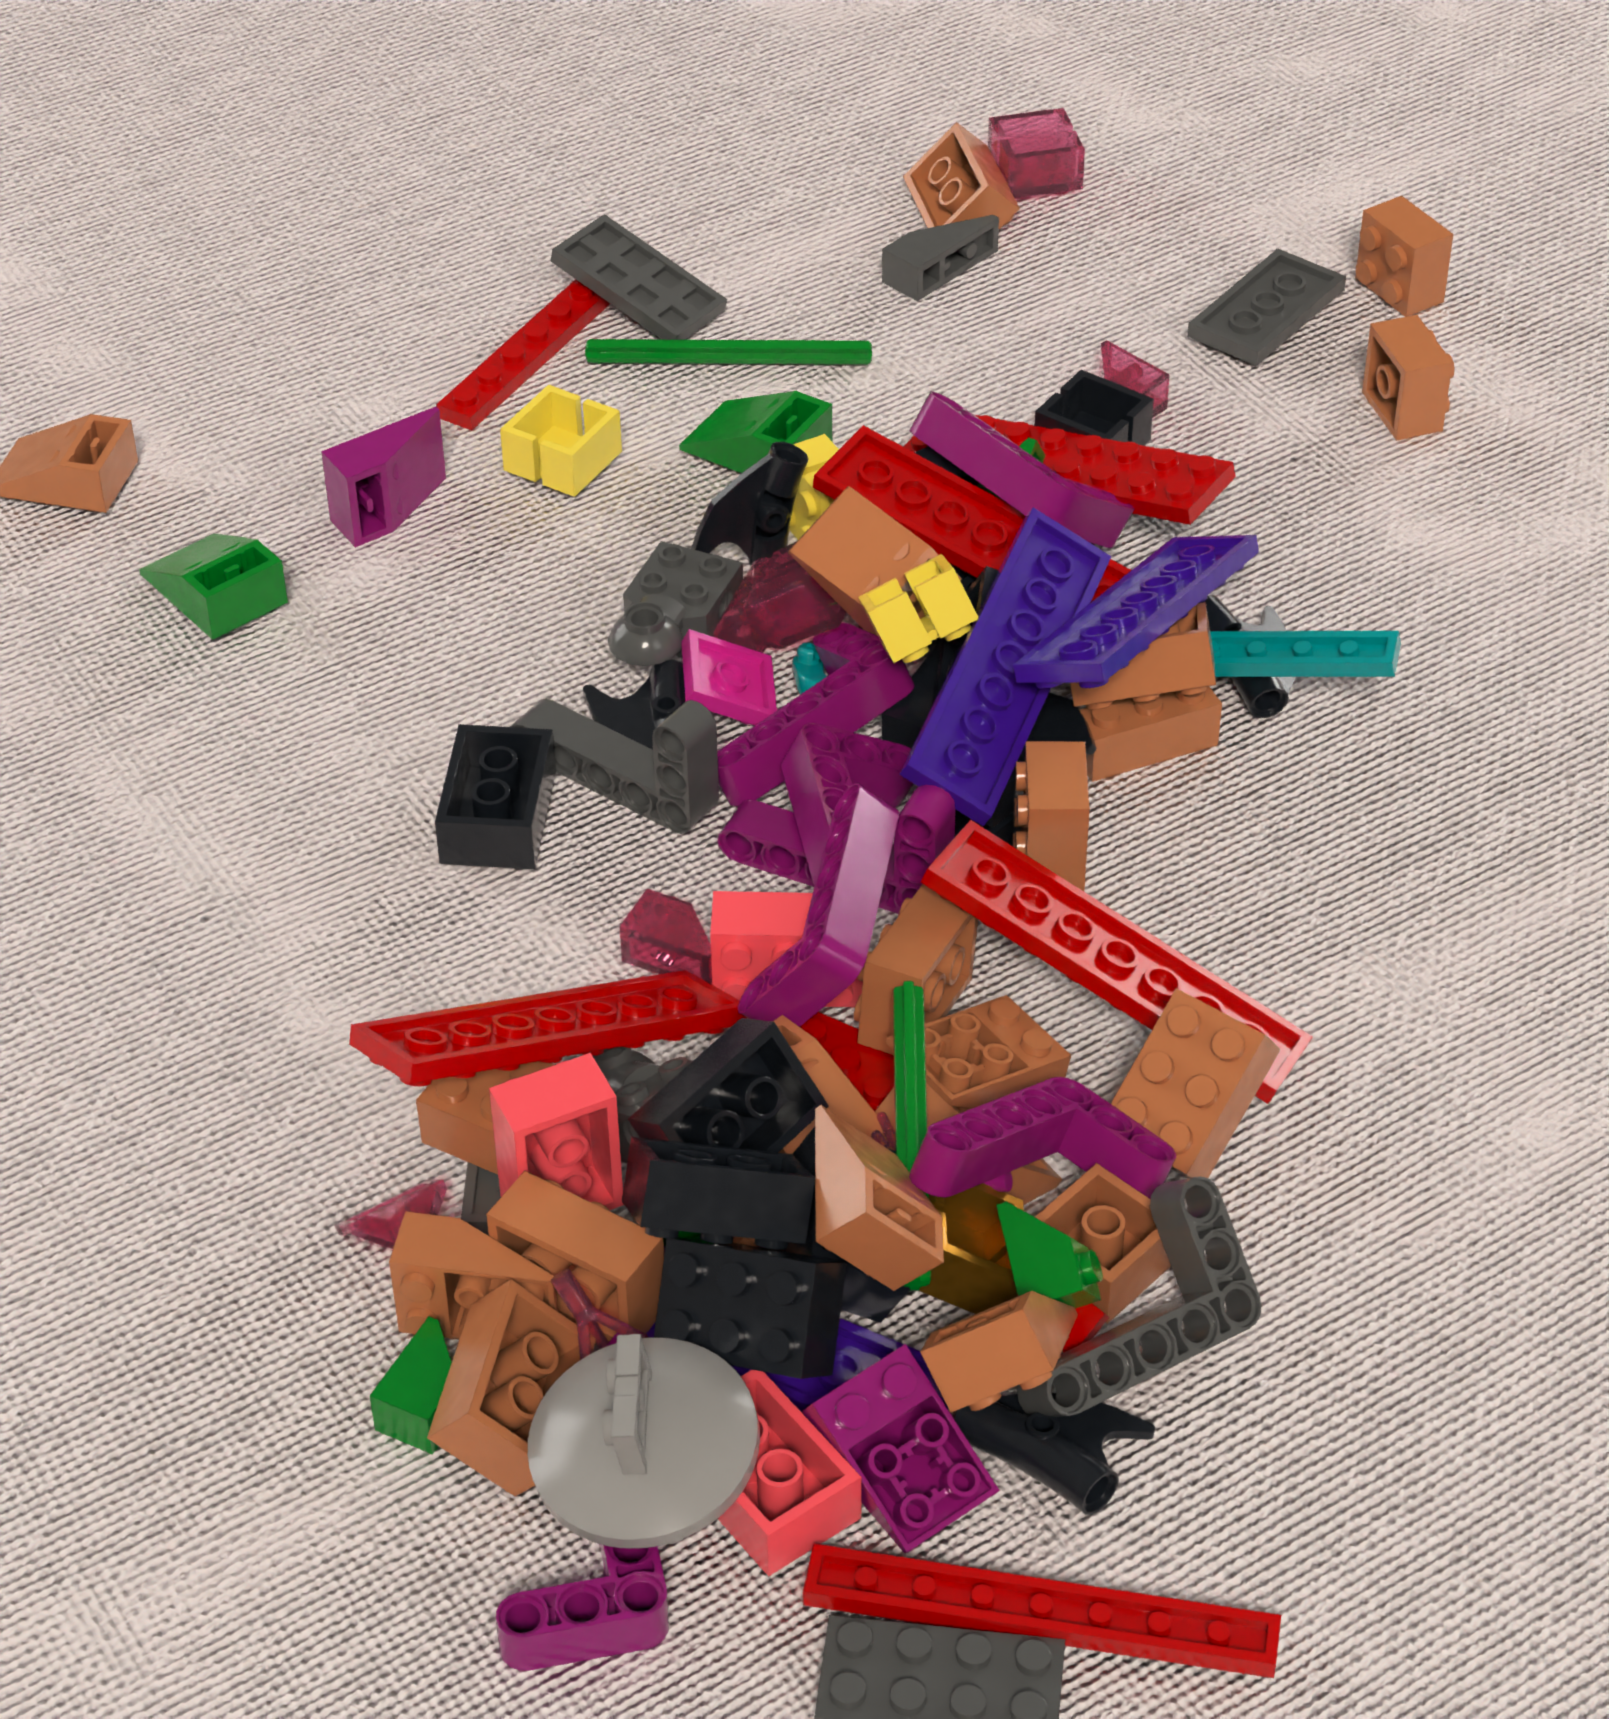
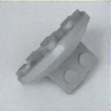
(643, 1442)

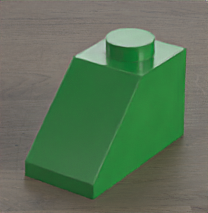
(1048, 1259)
(412, 1388)

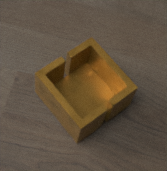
(975, 1254)

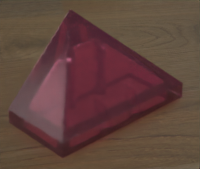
(382, 1222)

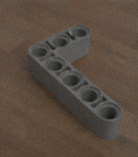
(667, 784)
(1200, 1307)

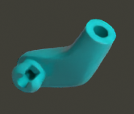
(807, 667)

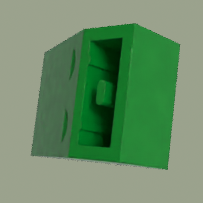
(745, 428)
(220, 582)

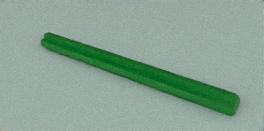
(728, 351)
(910, 1082)

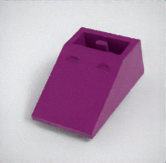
(383, 476)
(904, 1447)

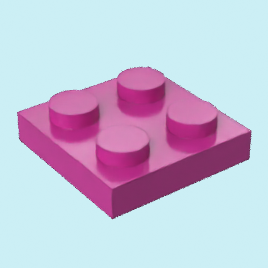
(728, 678)

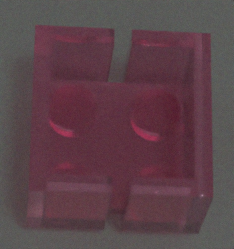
(1037, 152)

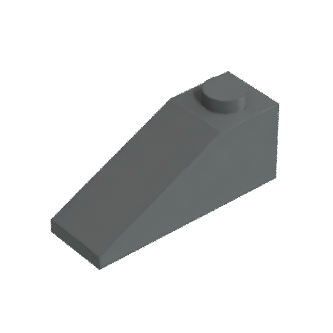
(938, 254)

